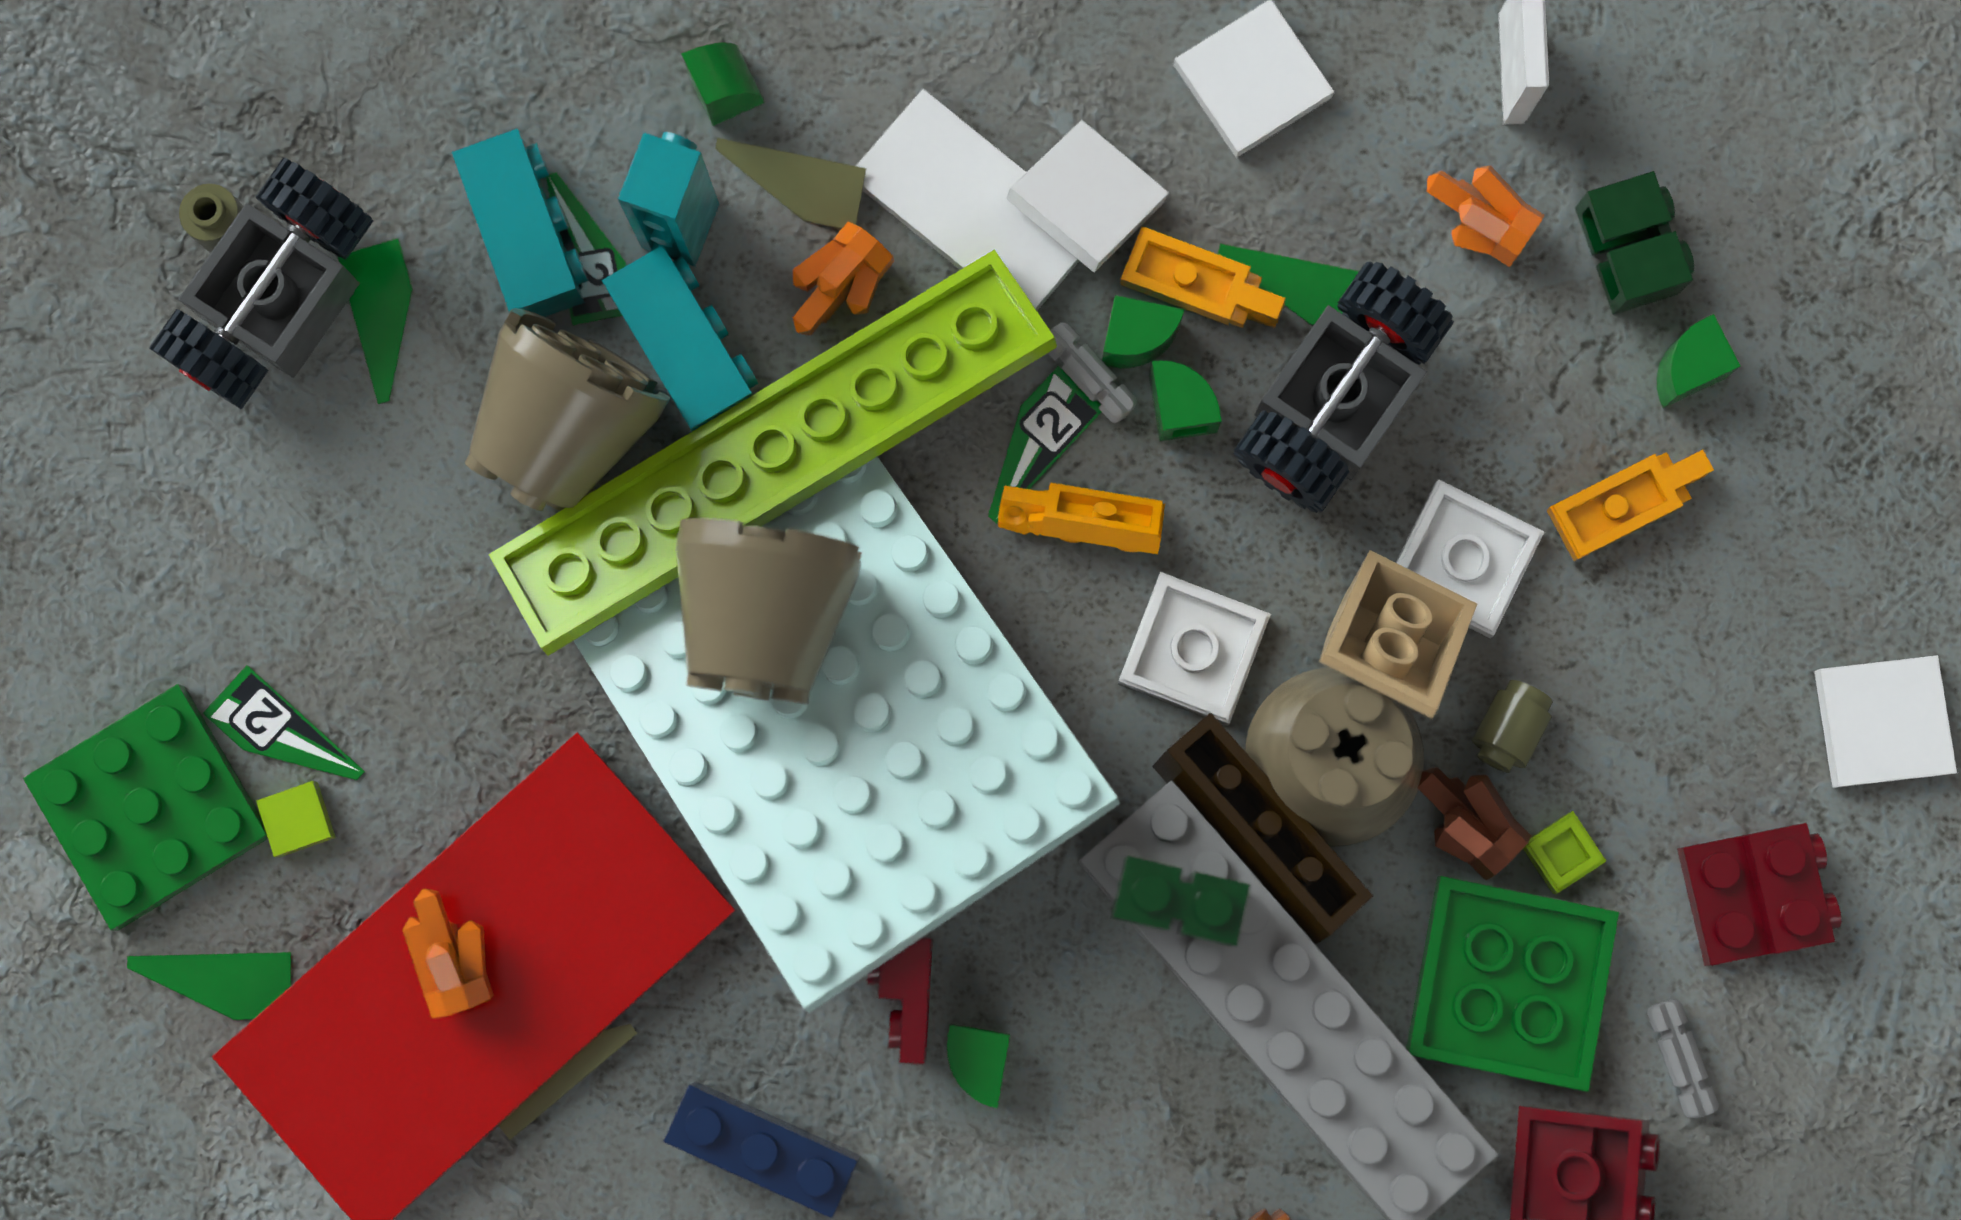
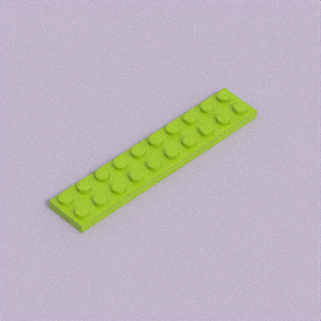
(774, 448)

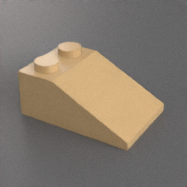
(1398, 633)

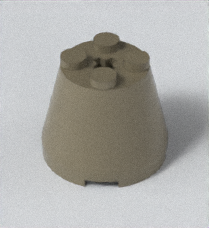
(557, 412)
(760, 605)
(1341, 797)

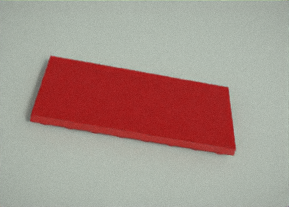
(578, 920)

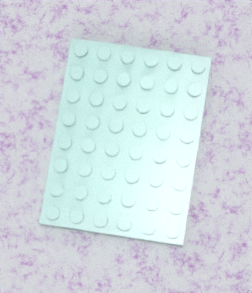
(900, 783)

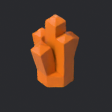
(1489, 211)
(841, 269)
(447, 959)

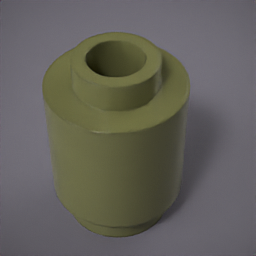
(208, 213)
(1513, 726)

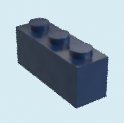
(762, 1149)

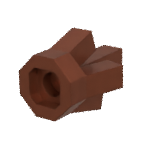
(1476, 821)

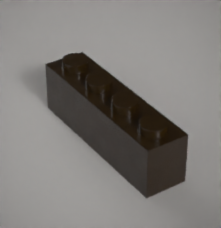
(1262, 829)

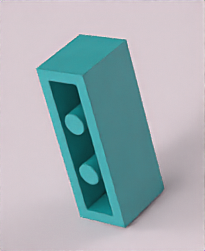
(669, 196)
(521, 224)
(680, 336)

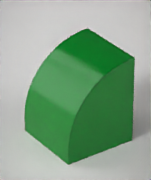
(722, 80)
(1139, 332)
(1695, 362)
(1182, 402)
(978, 1061)

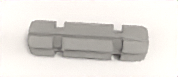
(1091, 374)
(1683, 1059)

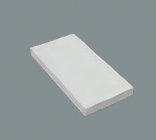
(953, 196)

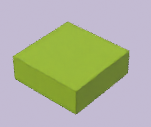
(295, 819)
(1563, 852)

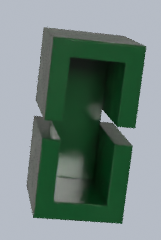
(1626, 215)
(1206, 905)

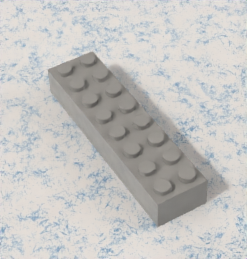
(1302, 1024)

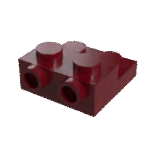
(1759, 894)
(907, 979)
(1582, 1166)

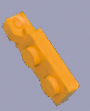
(1199, 281)
(1626, 501)
(1084, 516)

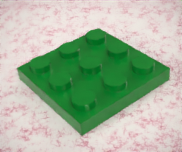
(147, 807)
(1512, 983)

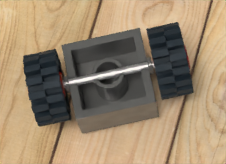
(267, 286)
(1343, 386)

